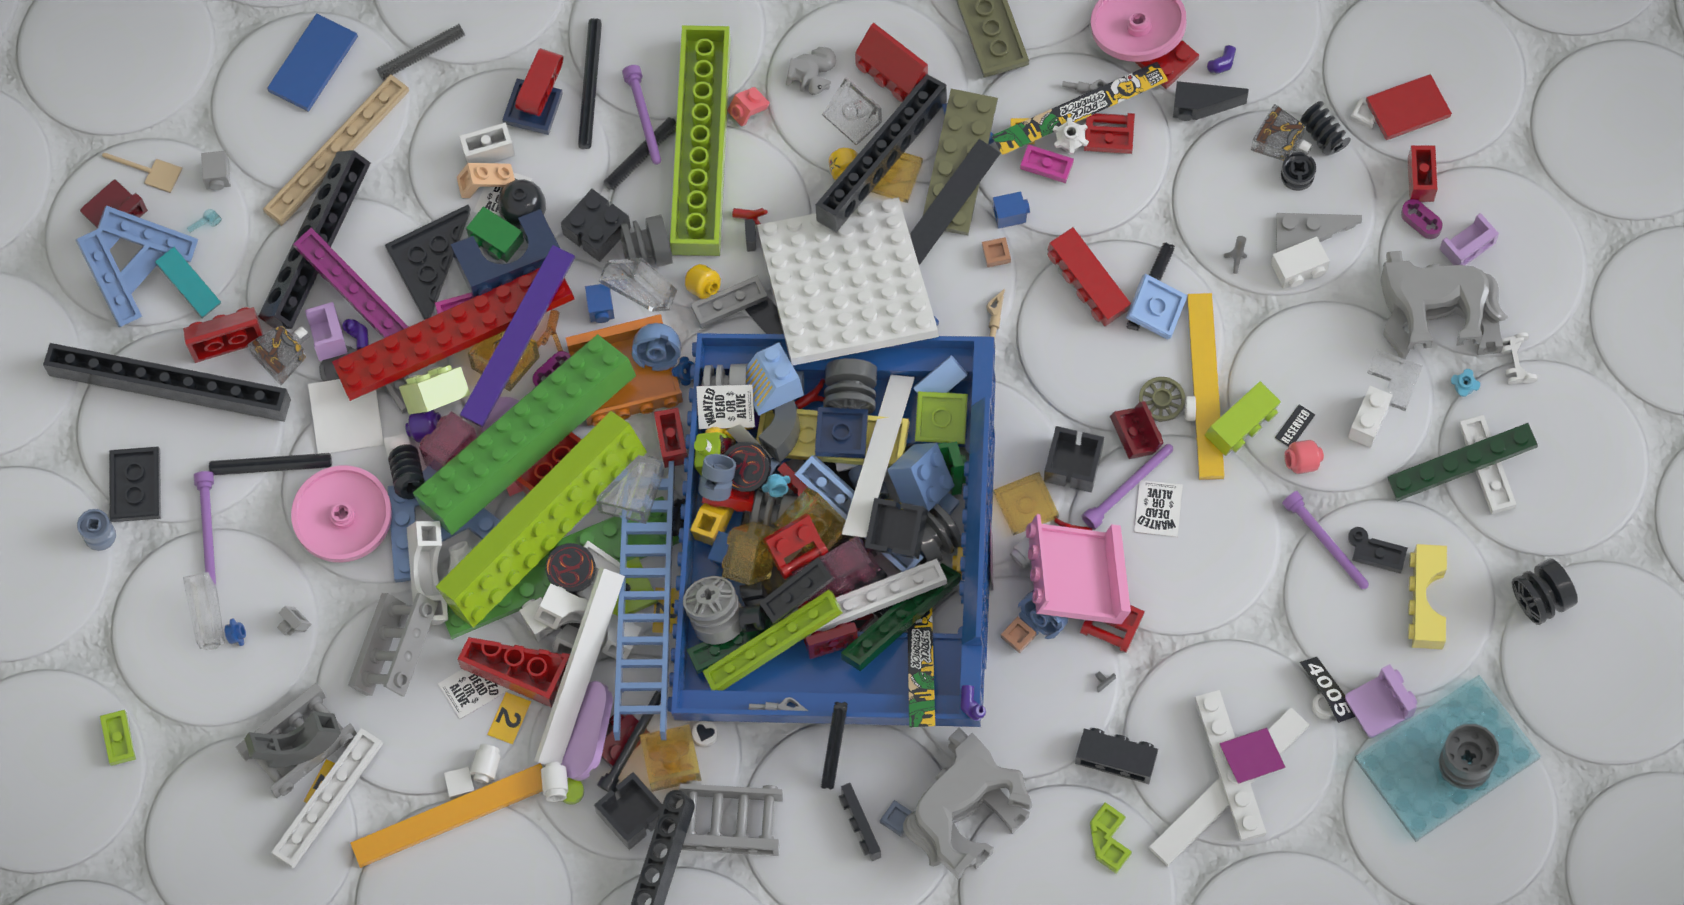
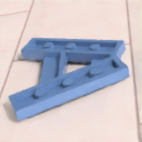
(118, 285)
(404, 515)

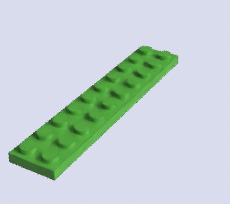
(604, 535)

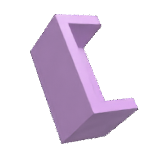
(1470, 242)
(326, 331)

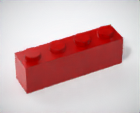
(1088, 277)

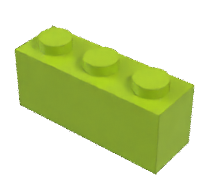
(1243, 419)

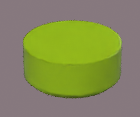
(575, 792)

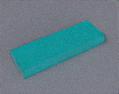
(188, 282)

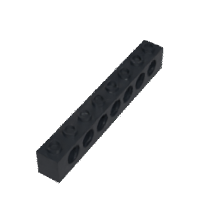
(881, 153)
(325, 218)

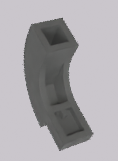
(782, 433)
(297, 746)

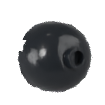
(520, 199)

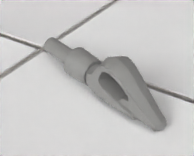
(1083, 87)
(775, 706)

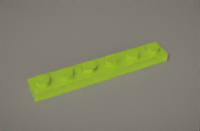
(773, 641)

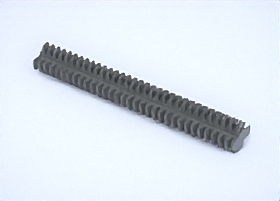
(420, 51)

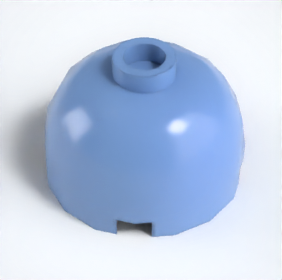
(656, 347)
(1042, 623)

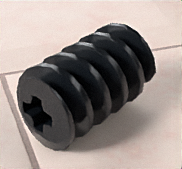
(1322, 130)
(406, 470)

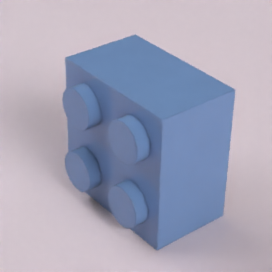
(921, 476)

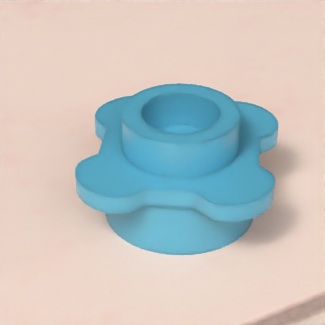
(1462, 389)
(776, 485)

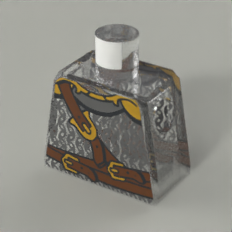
(1280, 135)
(280, 351)

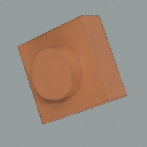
(996, 252)
(1018, 634)

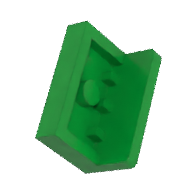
(955, 464)

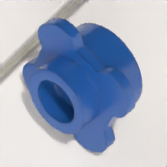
(678, 371)
(235, 632)

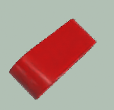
(539, 82)

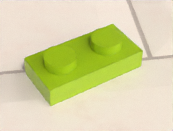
(117, 737)

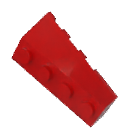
(517, 668)

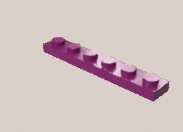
(349, 284)

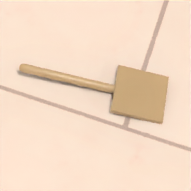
(161, 175)

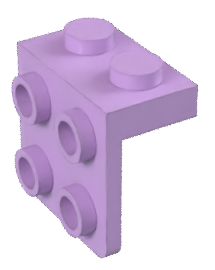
(1382, 702)

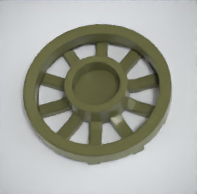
(1163, 398)

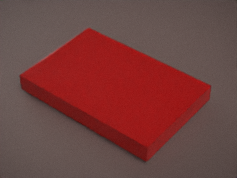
(1408, 107)

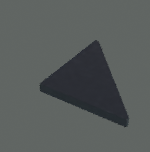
(426, 257)

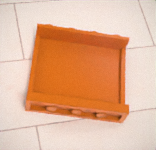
(645, 391)

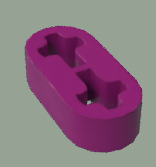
(1421, 219)
(549, 366)

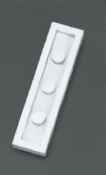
(1492, 478)

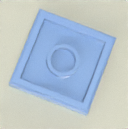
(1156, 306)

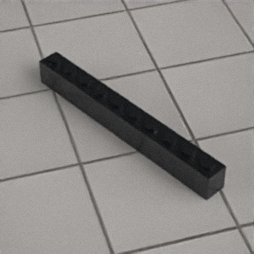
(167, 382)

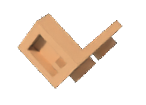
(483, 175)

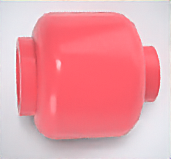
(1303, 456)

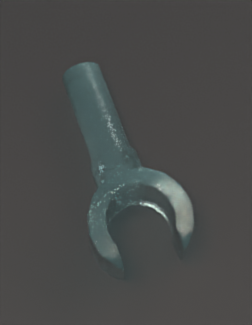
(209, 216)

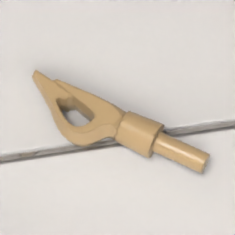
(995, 312)

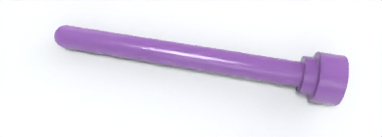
(633, 75)
(204, 482)
(1295, 503)
(1094, 516)

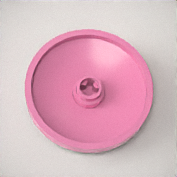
(1138, 27)
(341, 513)

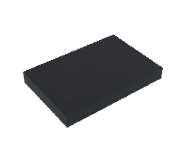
(135, 484)

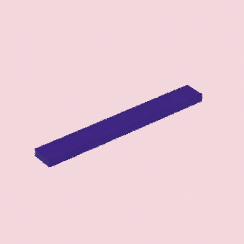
(517, 336)

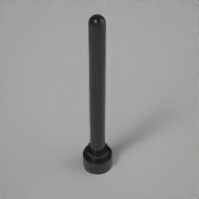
(611, 779)

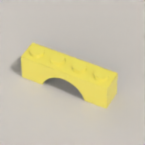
(1427, 626)

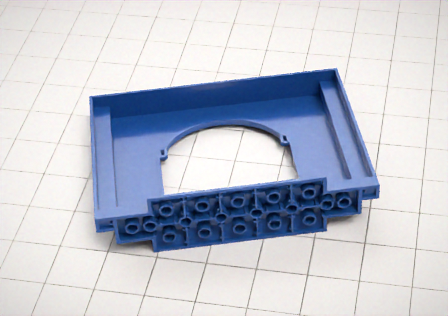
(881, 689)

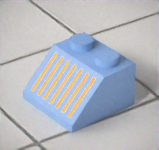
(772, 379)

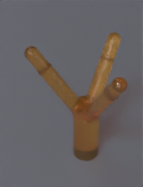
(551, 330)

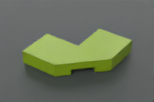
(1107, 849)

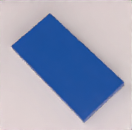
(312, 62)

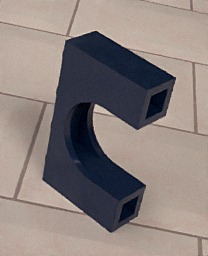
(485, 275)

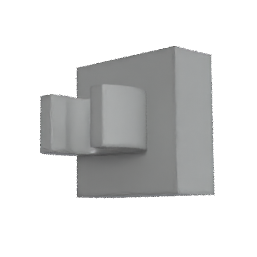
(293, 621)

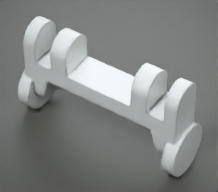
(1521, 375)

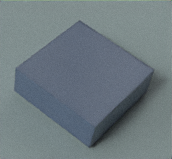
(895, 817)

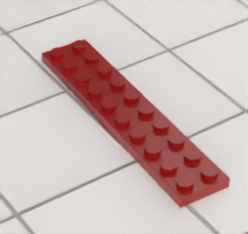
(437, 337)

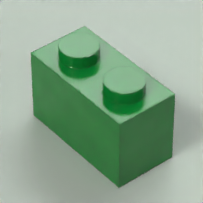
(495, 234)

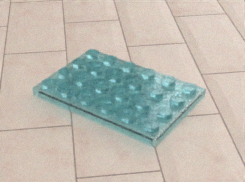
(1407, 765)

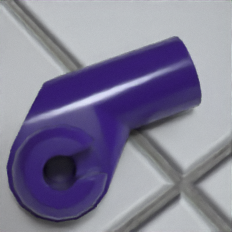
(1222, 63)
(357, 331)
(969, 706)

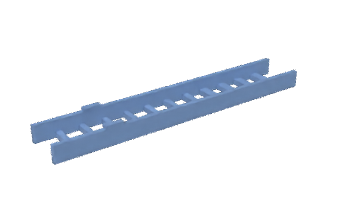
(644, 551)

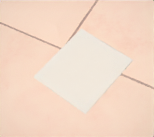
(344, 423)

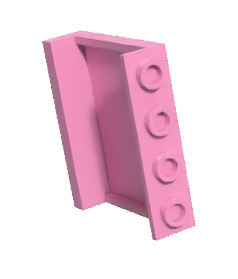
(1078, 572)

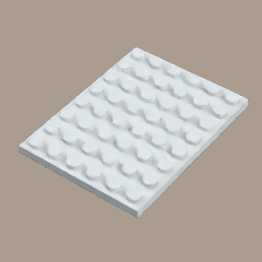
(847, 286)

